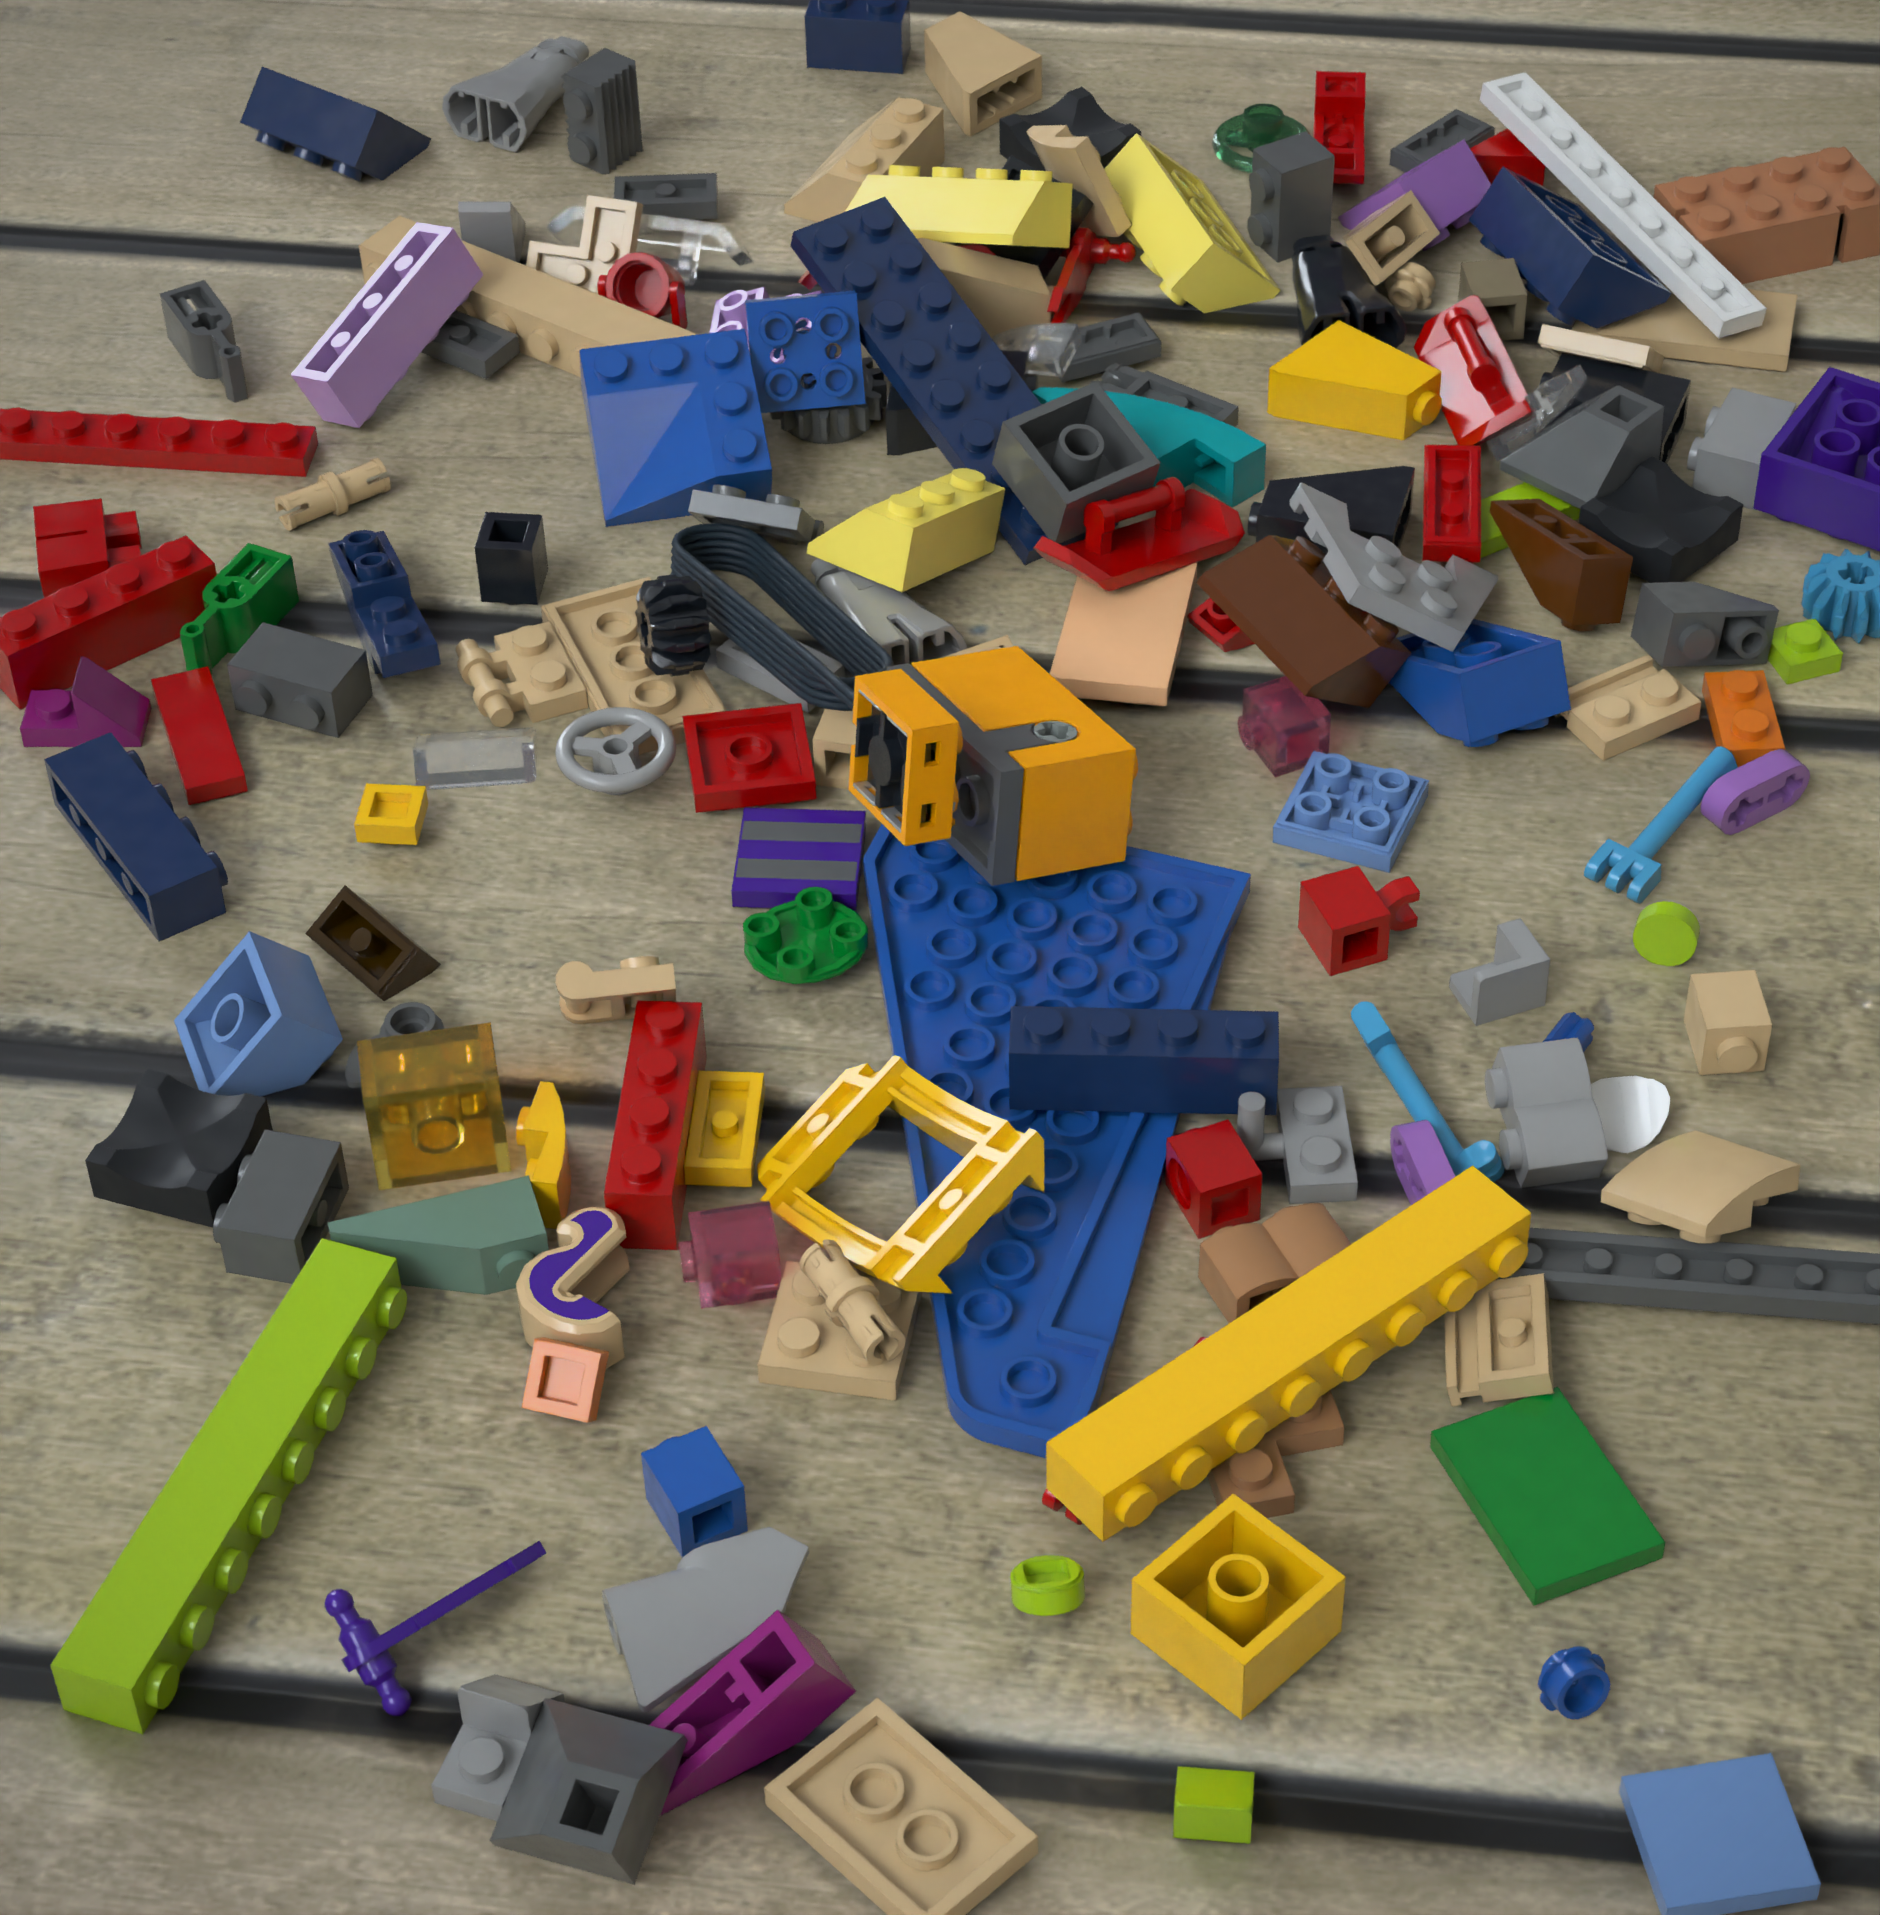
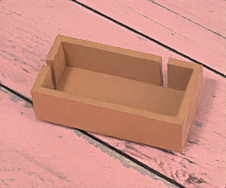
(1780, 213)

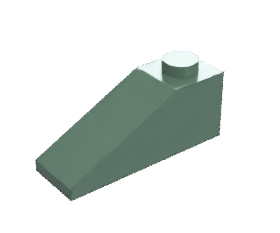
(455, 1240)

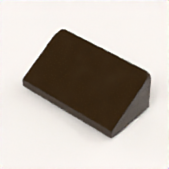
(370, 945)

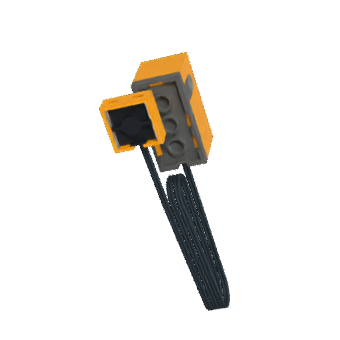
(943, 746)

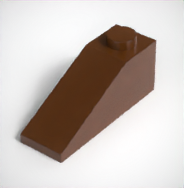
(1565, 563)

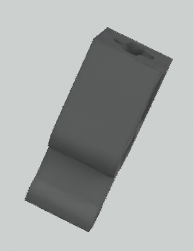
(205, 336)

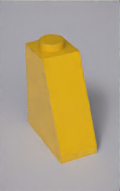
(1354, 385)

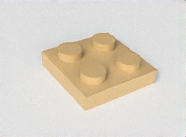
(815, 1354)

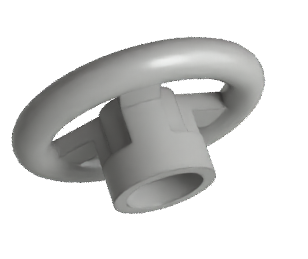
(617, 755)

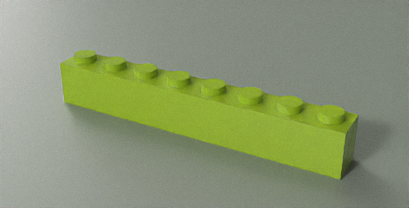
(229, 1488)

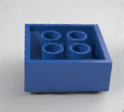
(673, 423)

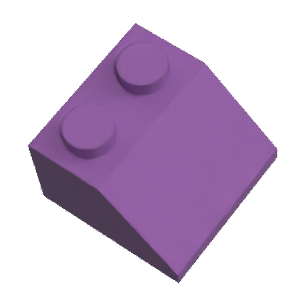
(1444, 185)

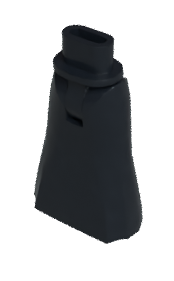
(1334, 288)

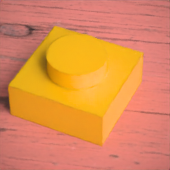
(391, 814)

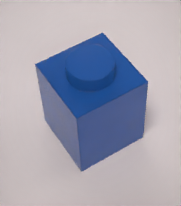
(694, 1490)

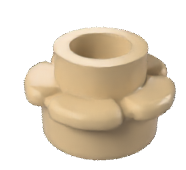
(1410, 287)

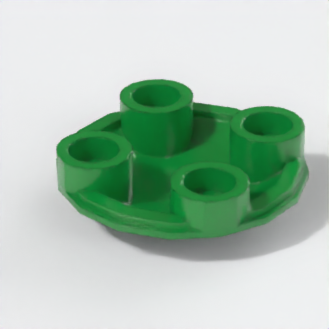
(805, 938)

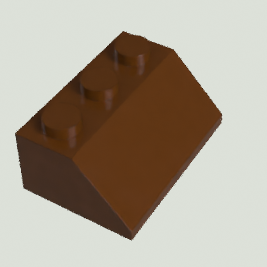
(1304, 623)

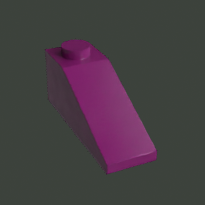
(752, 1706)

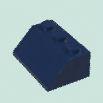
(329, 128)

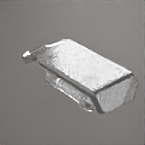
(665, 230)

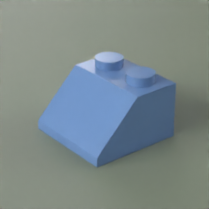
(258, 1022)

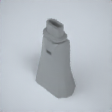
(515, 97)
(888, 616)

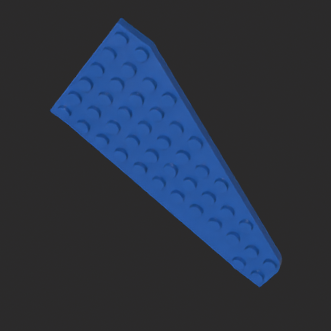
(1054, 1269)

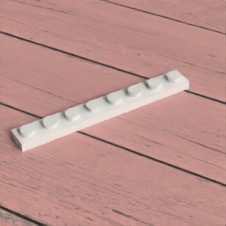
(1623, 206)

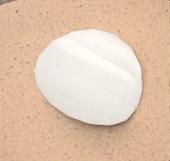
(1630, 1111)

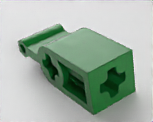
(248, 591)

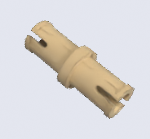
(332, 494)
(852, 1302)

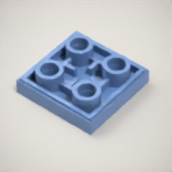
(1351, 811)
(1719, 1837)

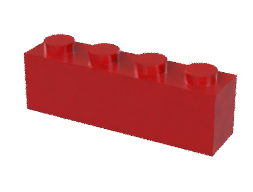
(103, 619)
(654, 1122)

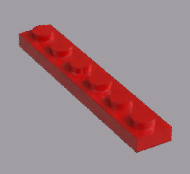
(157, 442)

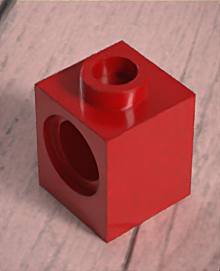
(1213, 1178)

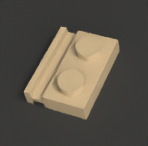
(1628, 707)
(1500, 1342)

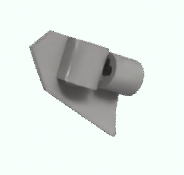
(697, 1614)

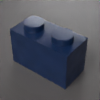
(858, 35)

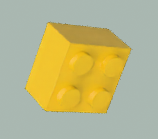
(1237, 1605)

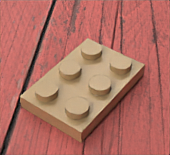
(900, 1818)

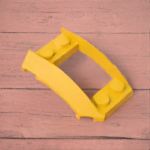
(939, 1230)

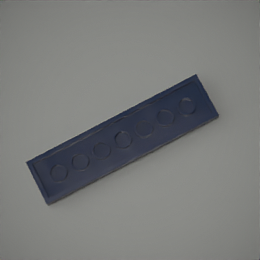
(926, 345)

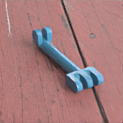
(1637, 859)
(1415, 1096)

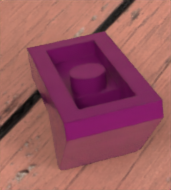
(91, 709)

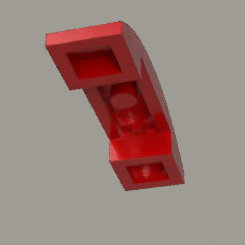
(1340, 122)

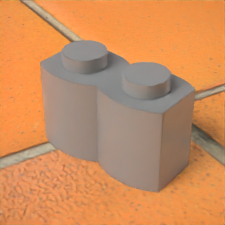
(1547, 1113)

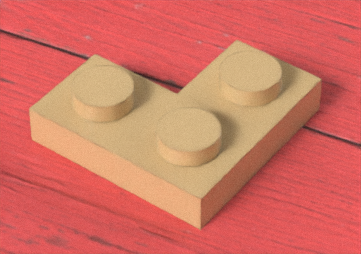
(607, 234)

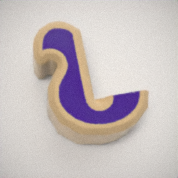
(564, 1284)

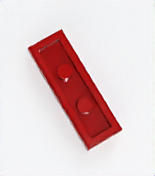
(1452, 503)
(199, 735)

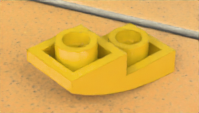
(547, 1155)

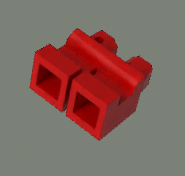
(81, 541)

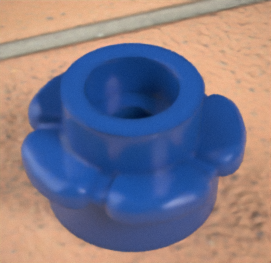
(1574, 1682)

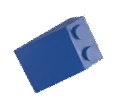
(1486, 685)

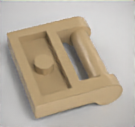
(612, 993)

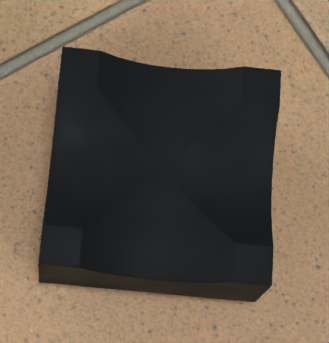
(1083, 118)
(1664, 523)
(177, 1149)

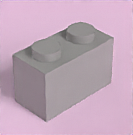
(1732, 445)

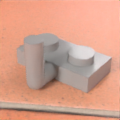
(1310, 1141)

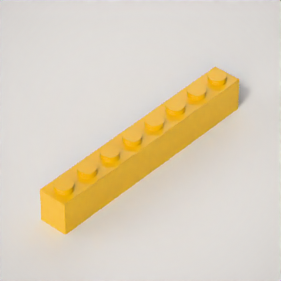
(1286, 1353)

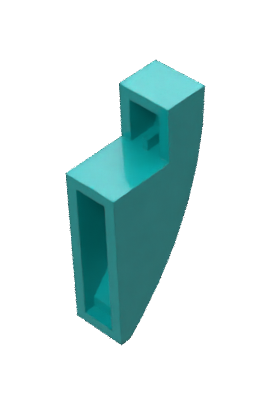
(1190, 445)

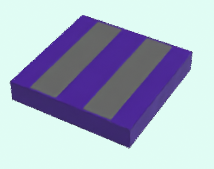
(795, 851)

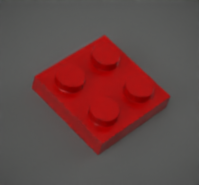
(749, 757)

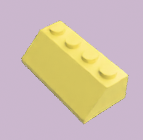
(977, 209)
(1185, 232)

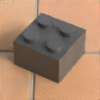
(1072, 456)

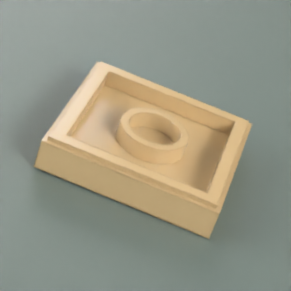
(1601, 348)

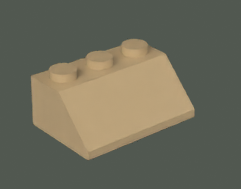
(898, 134)

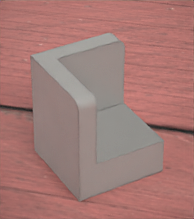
(1510, 983)

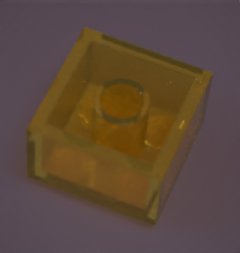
(433, 1106)

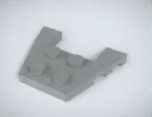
(1376, 577)

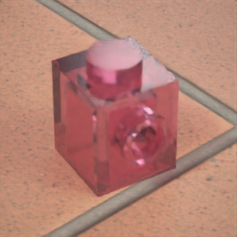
(1283, 725)
(732, 1255)

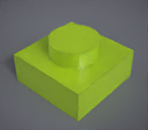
(1803, 652)

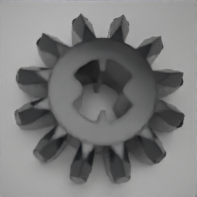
(673, 625)

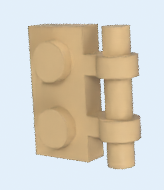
(538, 672)

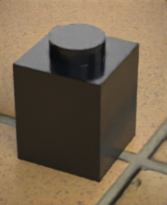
(511, 558)

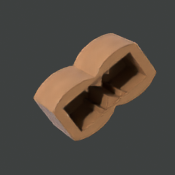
(1256, 1260)

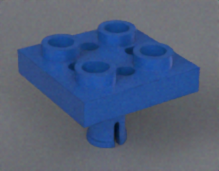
(774, 325)

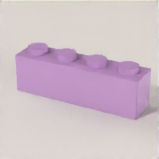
(387, 325)

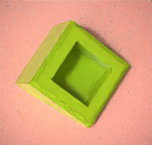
(1213, 1805)

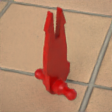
(1081, 256)

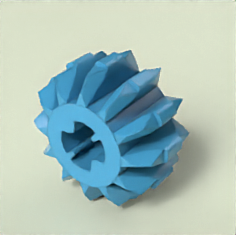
(1844, 595)

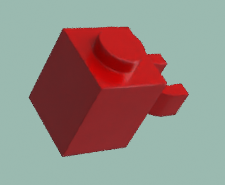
(1350, 920)

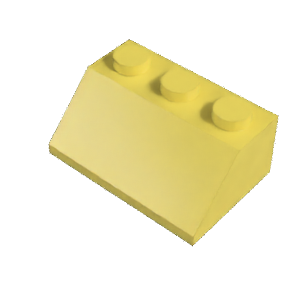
(917, 531)

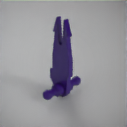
(369, 1651)

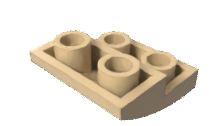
(1079, 163)
(1699, 1185)

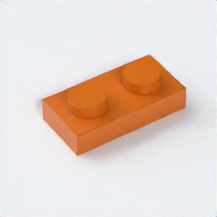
(1742, 713)

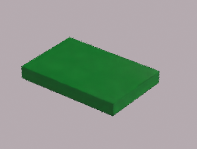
(1546, 1496)

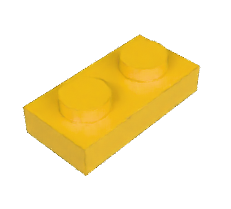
(724, 1129)

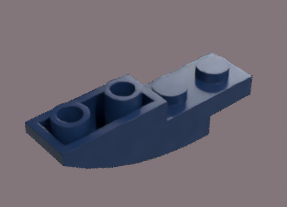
(382, 604)

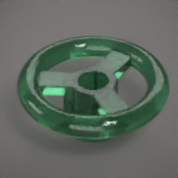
(1260, 126)

